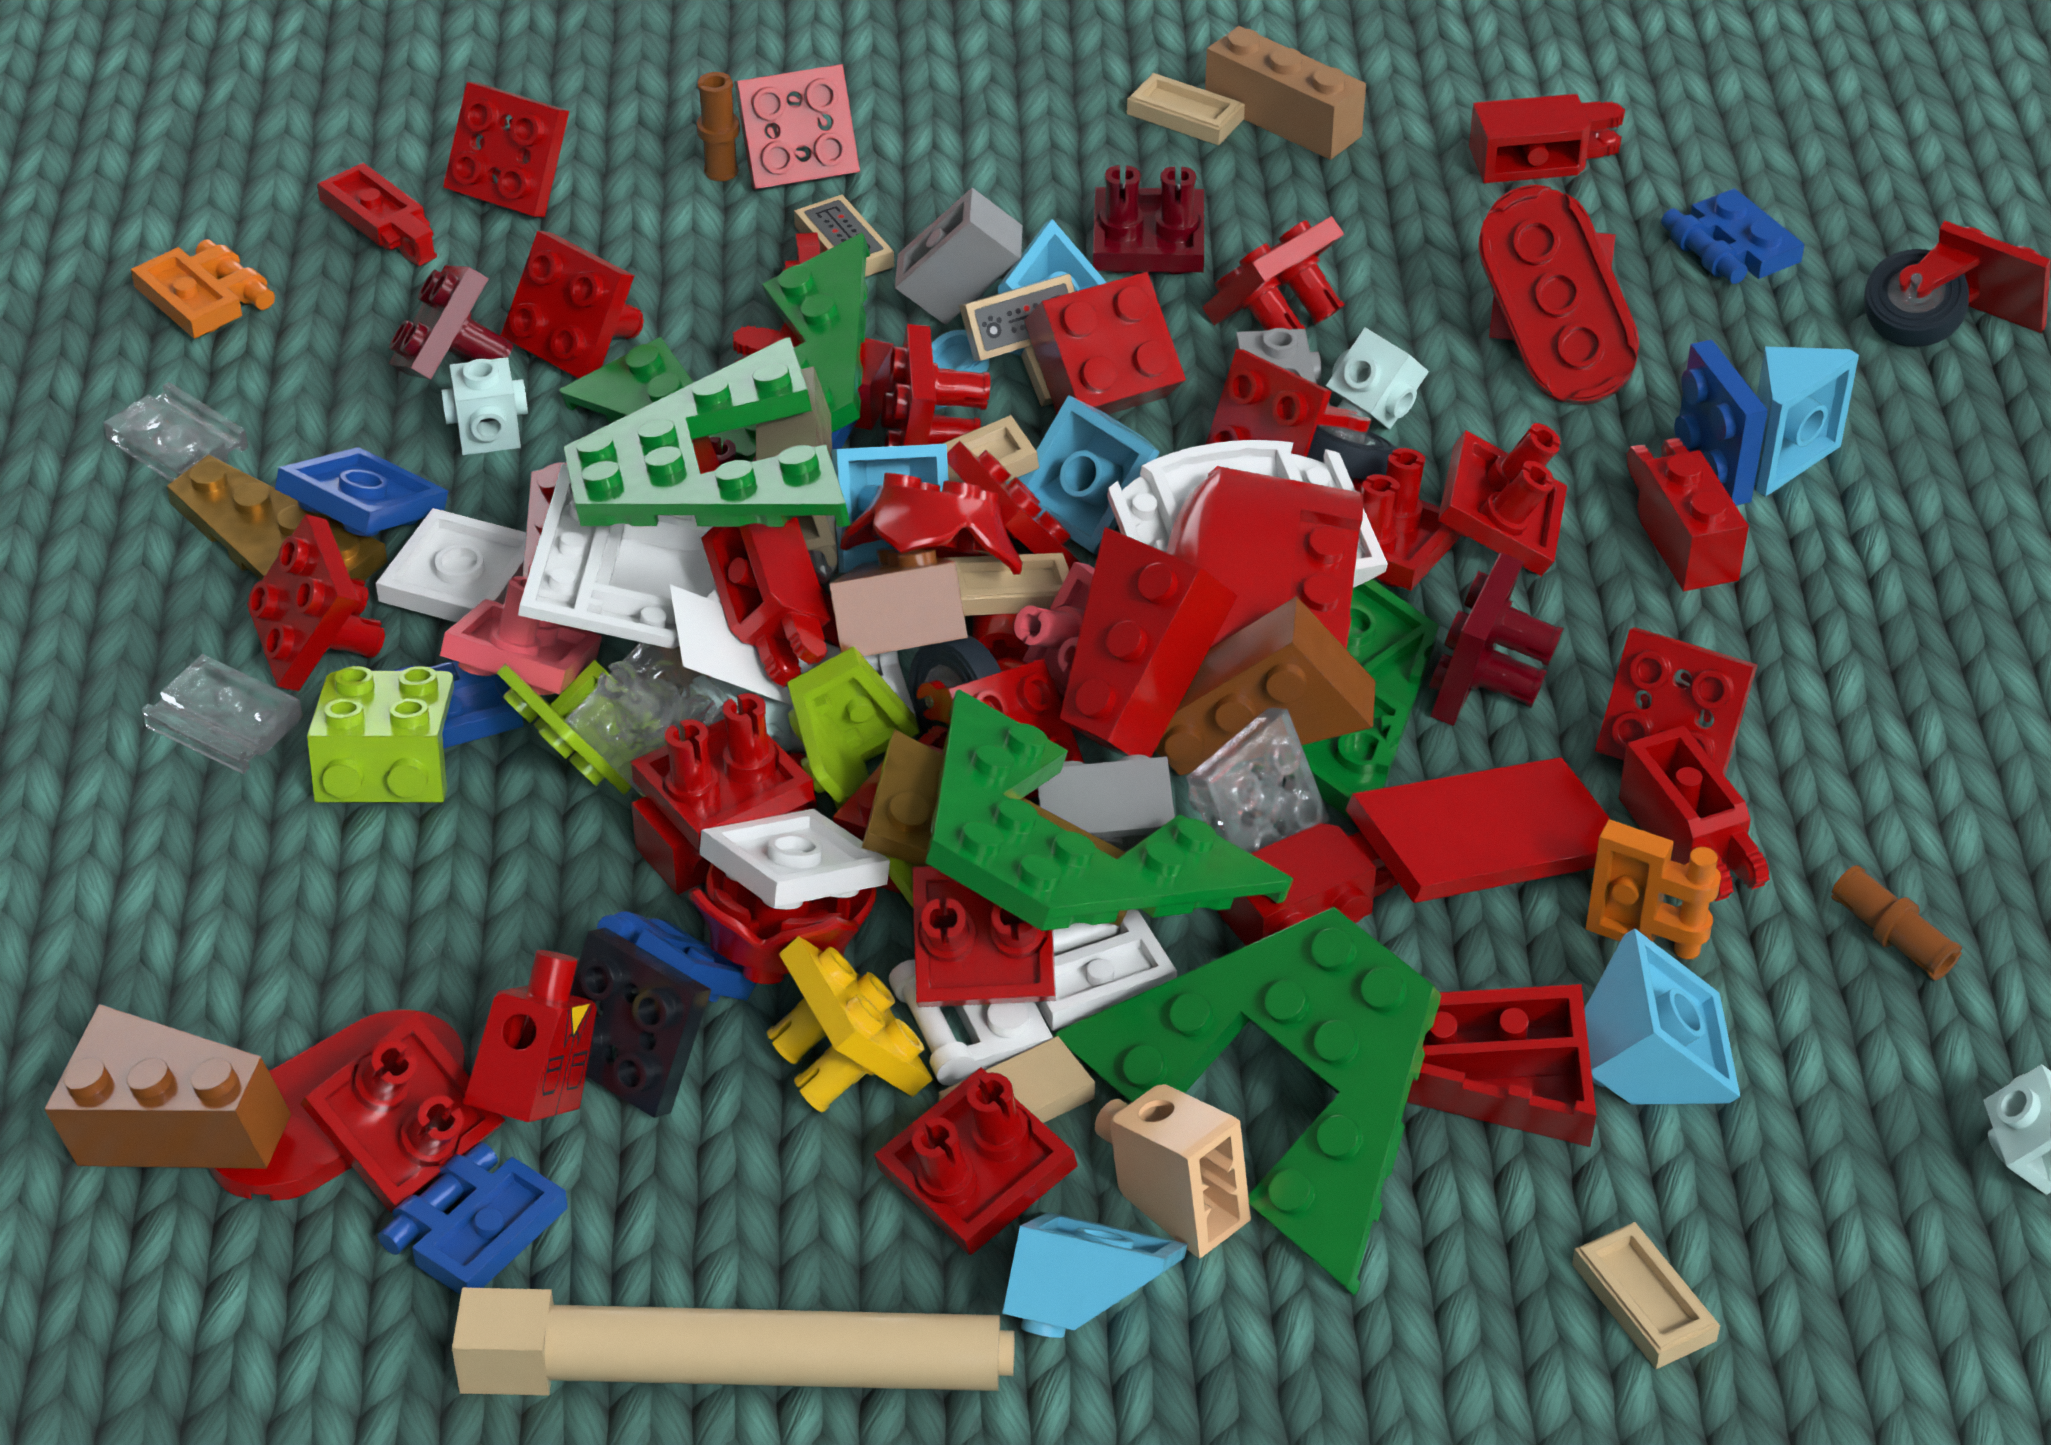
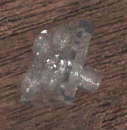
(640, 704)
(1248, 803)

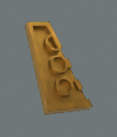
(256, 519)
(907, 800)

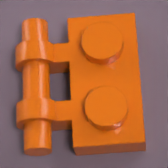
(203, 288)
(1631, 883)

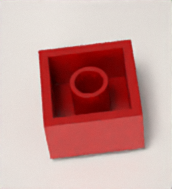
(1106, 346)

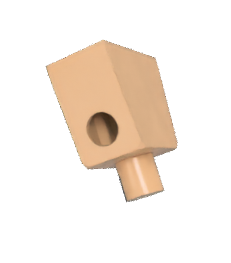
(1179, 1164)

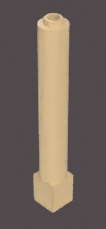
(523, 1342)

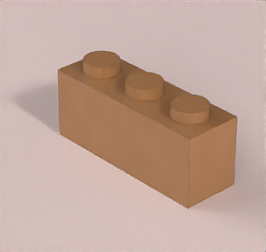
(1287, 91)

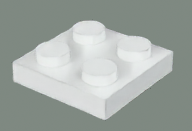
(453, 566)
(794, 858)

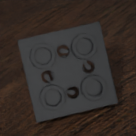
(648, 1027)

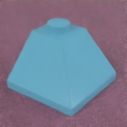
(1077, 465)
(862, 472)
(1658, 1030)
(1079, 1268)

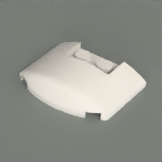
(1153, 501)
(614, 574)

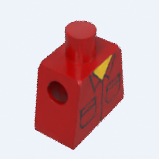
(535, 1045)

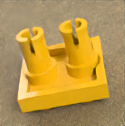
(854, 1018)

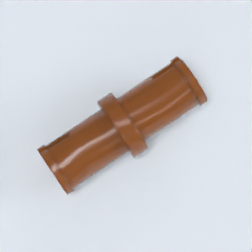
(718, 126)
(1896, 922)

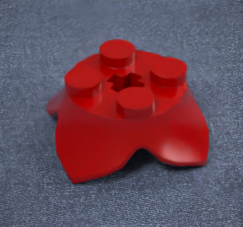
(919, 516)
(756, 933)

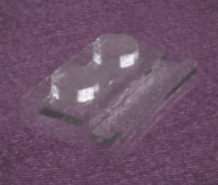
(173, 432)
(223, 713)

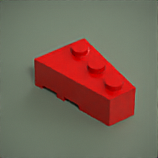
(1140, 643)
(1512, 1061)

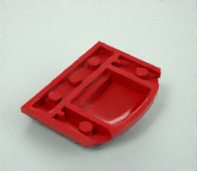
(1273, 543)

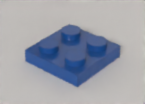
(1721, 419)
(360, 491)

